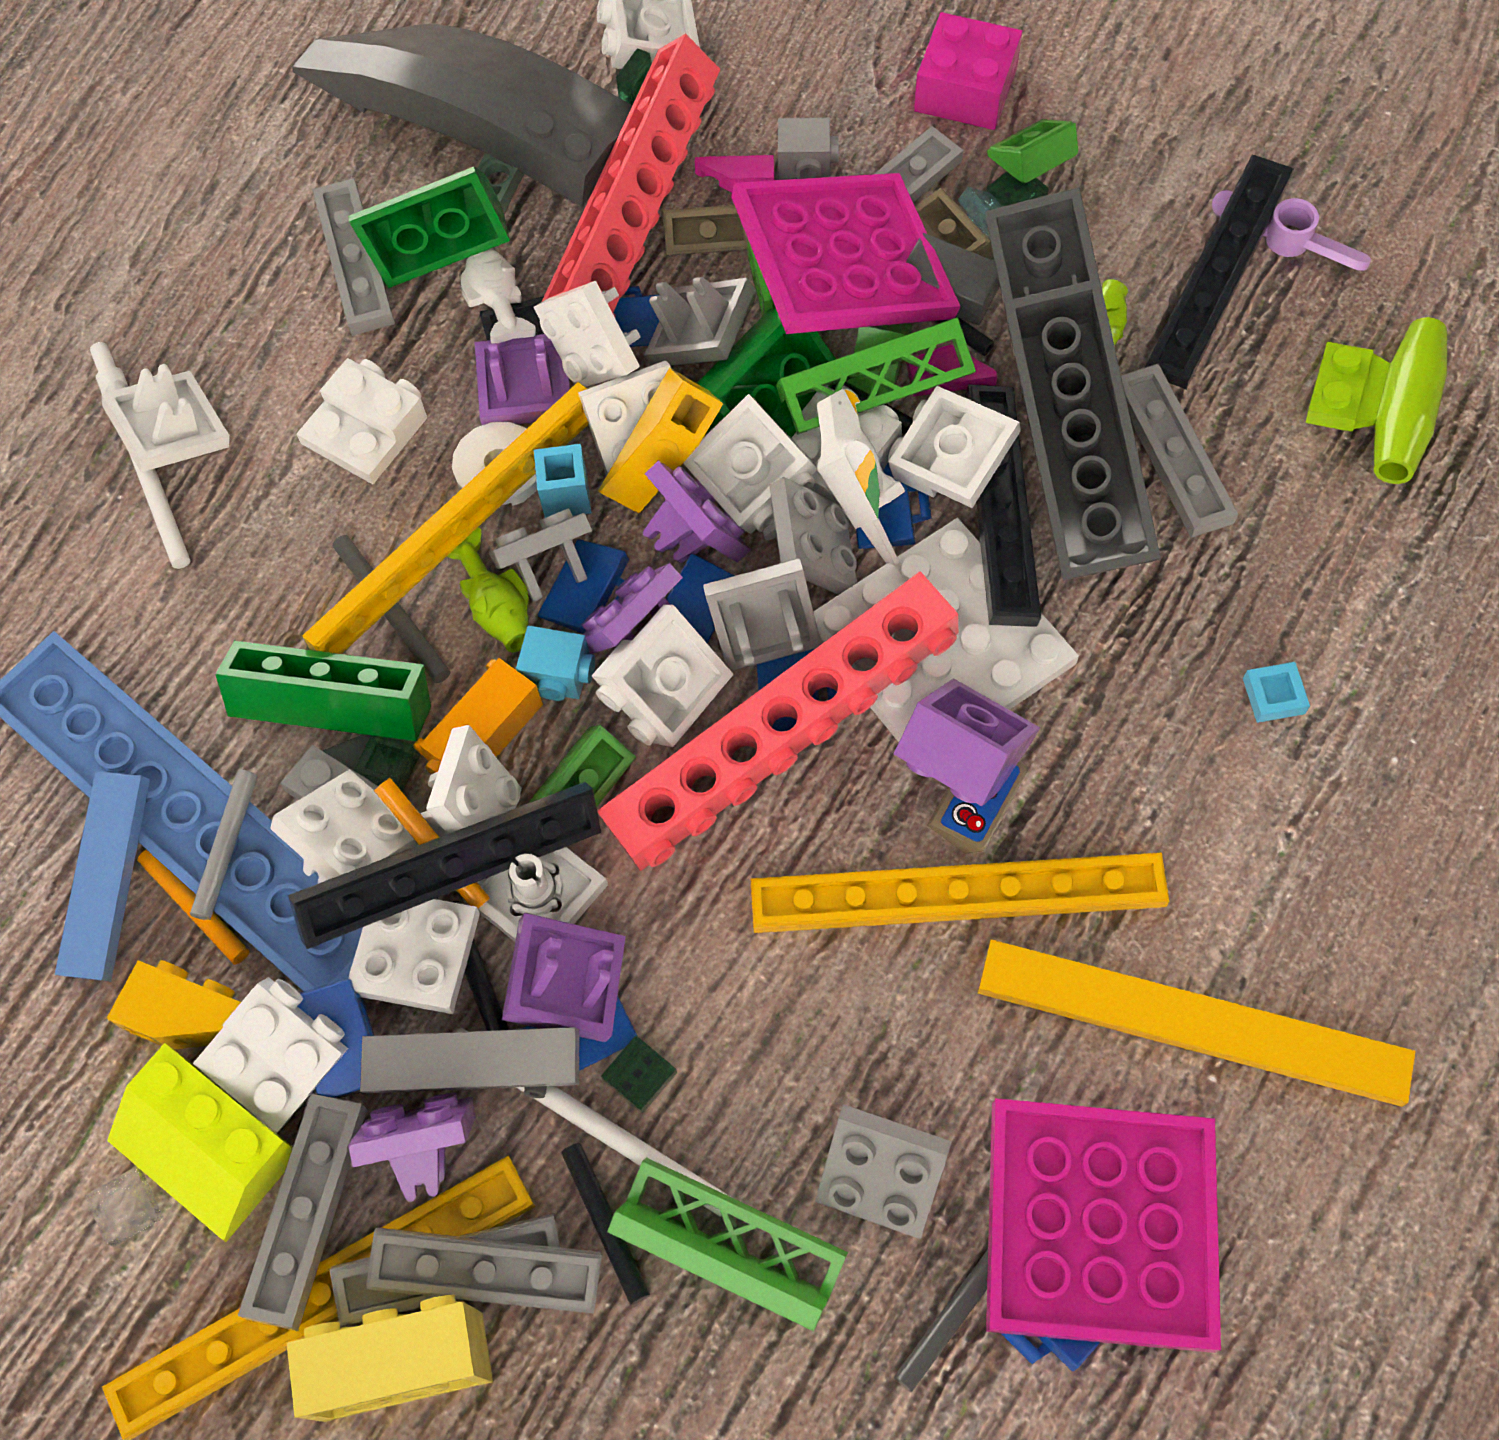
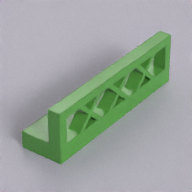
(874, 358)
(720, 1262)

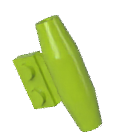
(1396, 397)

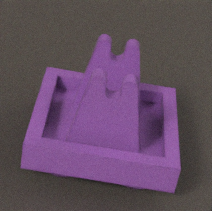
(518, 379)
(690, 517)
(638, 596)
(564, 977)
(414, 1140)

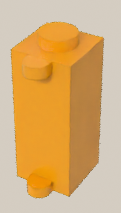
(493, 708)

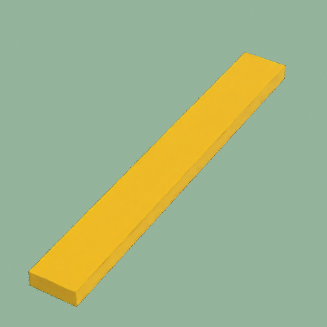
(446, 528)
(959, 892)
(1198, 1023)
(240, 1345)

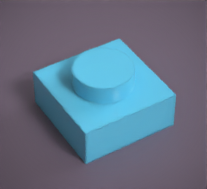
(1276, 692)

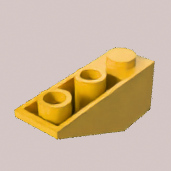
(665, 432)
(170, 1009)

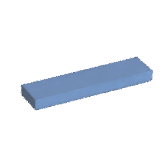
(102, 876)

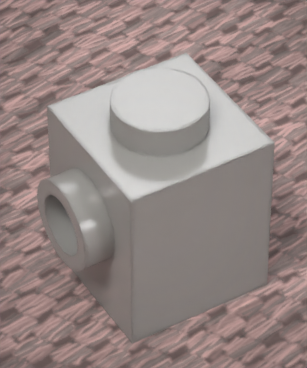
(806, 148)

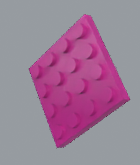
(841, 252)
(1103, 1226)

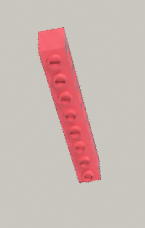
(638, 171)
(911, 606)

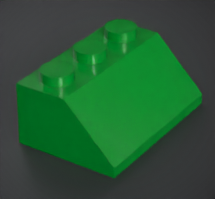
(431, 226)
(759, 363)

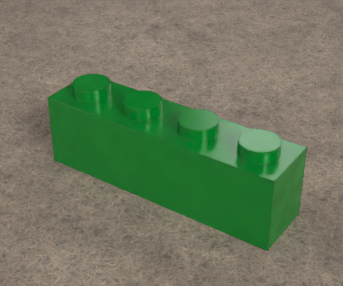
(324, 690)

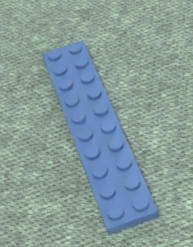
(93, 726)

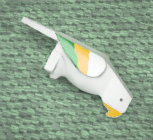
(854, 469)

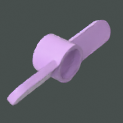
(1295, 242)

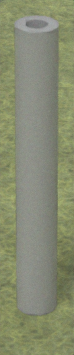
(223, 845)

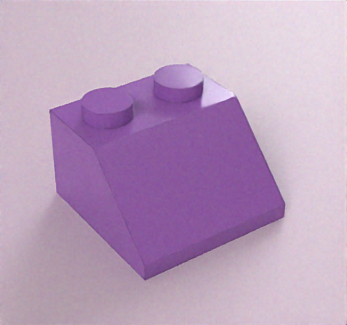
(965, 741)

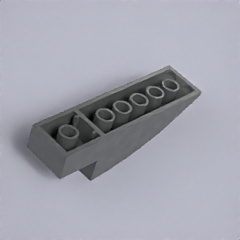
(1071, 385)

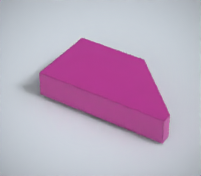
(736, 169)
(946, 360)

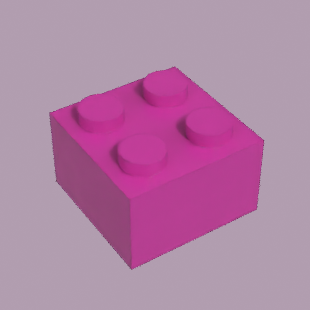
(967, 70)

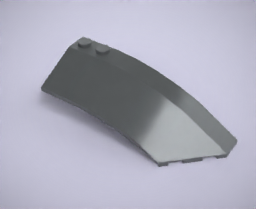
(479, 94)

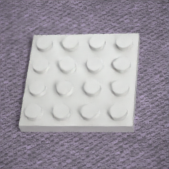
(991, 659)

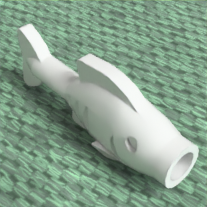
(492, 281)

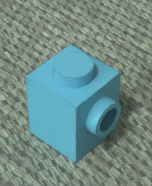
(562, 480)
(556, 662)

